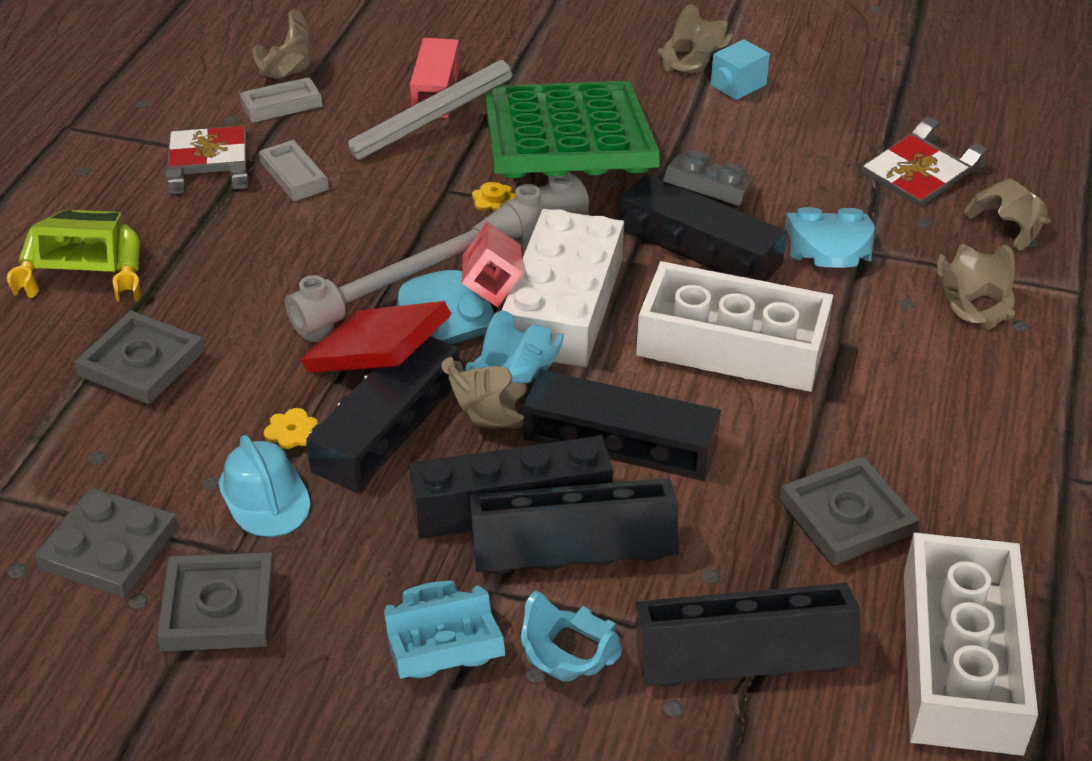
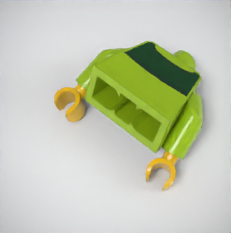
(80, 243)

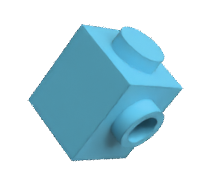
(740, 69)

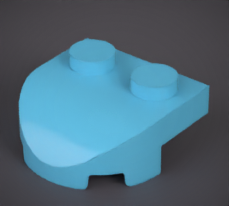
(830, 238)
(469, 310)
(441, 629)

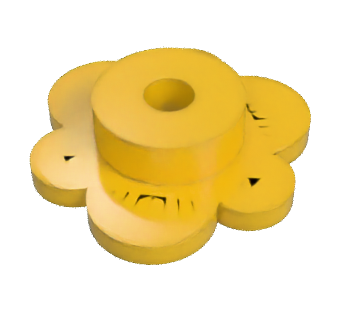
(492, 196)
(290, 429)

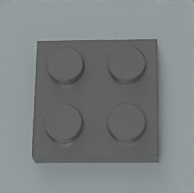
(698, 174)
(139, 356)
(848, 510)
(106, 542)
(216, 602)

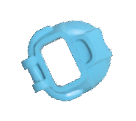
(518, 351)
(545, 621)

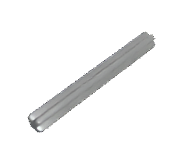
(429, 110)

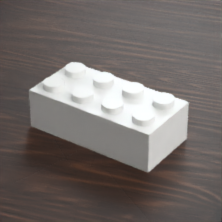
(568, 279)
(734, 325)
(968, 645)

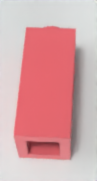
(435, 68)
(492, 264)

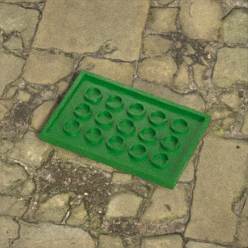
(568, 129)

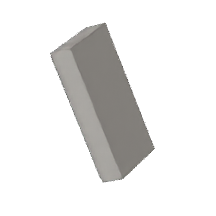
(280, 99)
(293, 170)

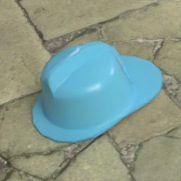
(263, 489)

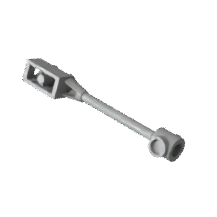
(322, 304)

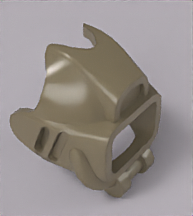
(694, 36)
(292, 56)
(1016, 205)
(978, 275)
(487, 395)

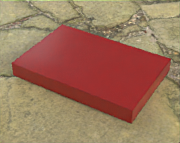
(376, 337)

